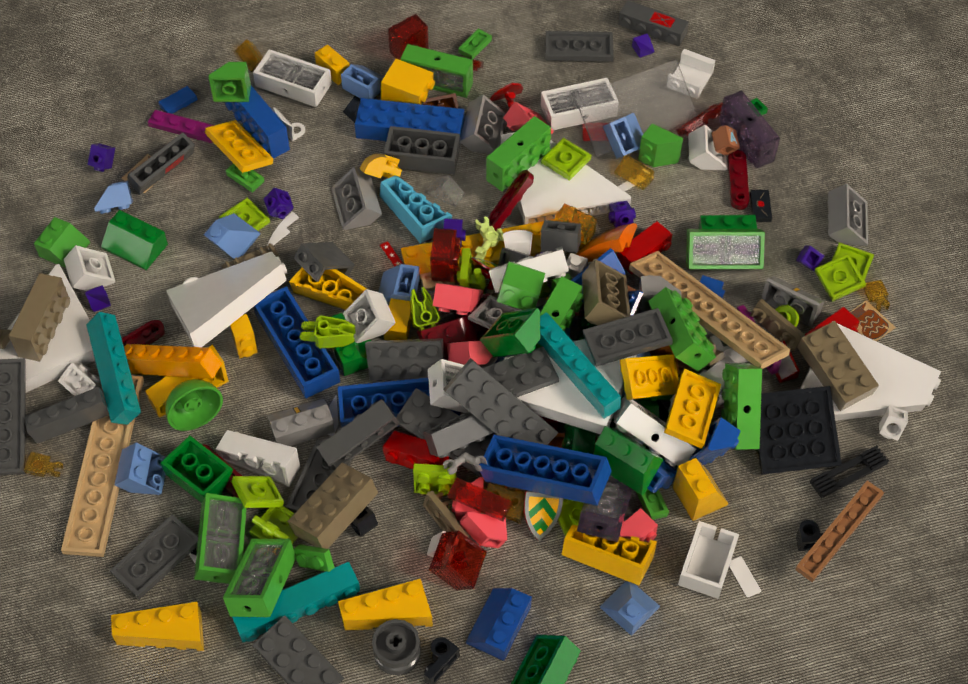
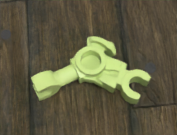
(490, 236)

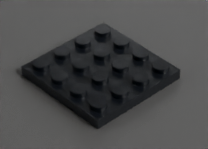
(798, 431)

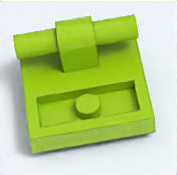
(468, 275)
(432, 478)
(273, 525)

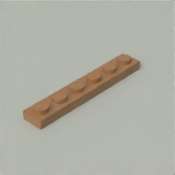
(839, 531)

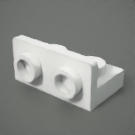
(78, 379)

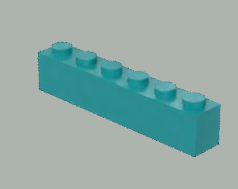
(578, 367)
(113, 368)
(303, 600)

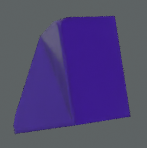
(642, 45)
(810, 257)
(98, 298)

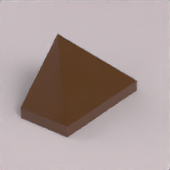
(444, 100)

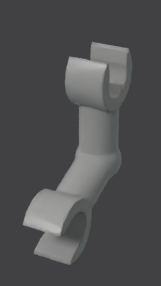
(465, 457)

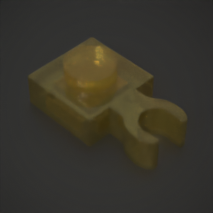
(877, 292)
(40, 464)

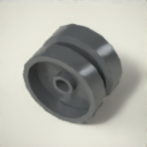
(396, 647)

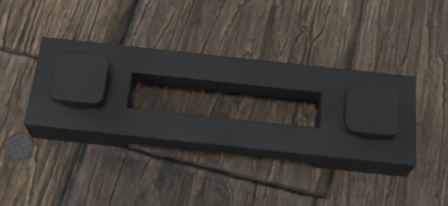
(825, 484)

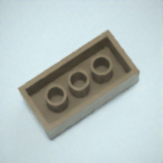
(604, 294)
(39, 317)
(837, 365)
(333, 506)

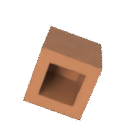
(725, 140)

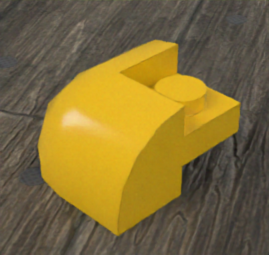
(381, 165)

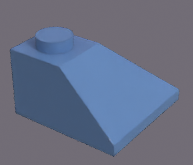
(232, 235)
(630, 607)

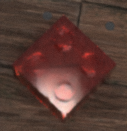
(409, 31)
(444, 255)
(457, 560)

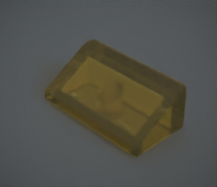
(249, 53)
(635, 172)

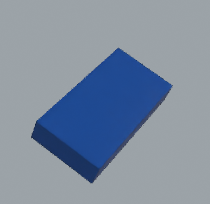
(178, 100)

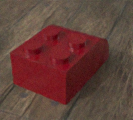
(451, 331)

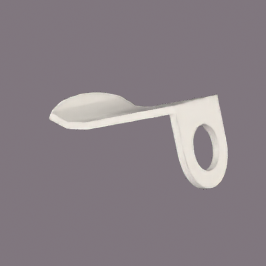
(290, 127)
(518, 240)

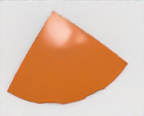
(615, 238)

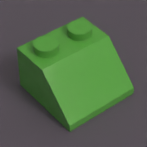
(231, 83)
(659, 147)
(59, 240)
(520, 286)

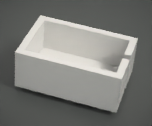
(708, 560)

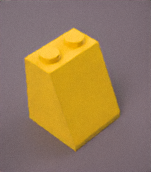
(406, 83)
(697, 490)

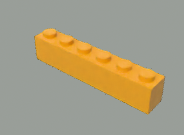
(172, 361)

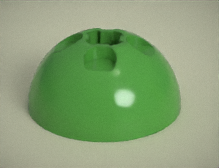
(192, 404)

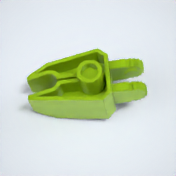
(423, 312)
(328, 332)

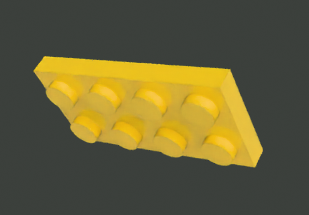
(239, 146)
(649, 376)
(692, 408)

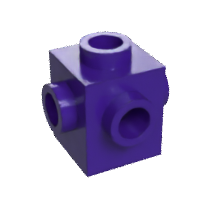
(278, 203)
(621, 213)

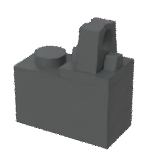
(558, 234)

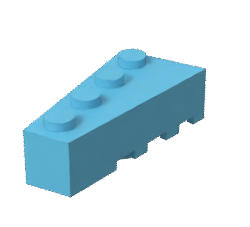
(412, 208)

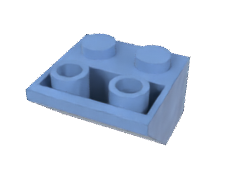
(361, 81)
(624, 135)
(115, 195)
(399, 282)
(140, 470)

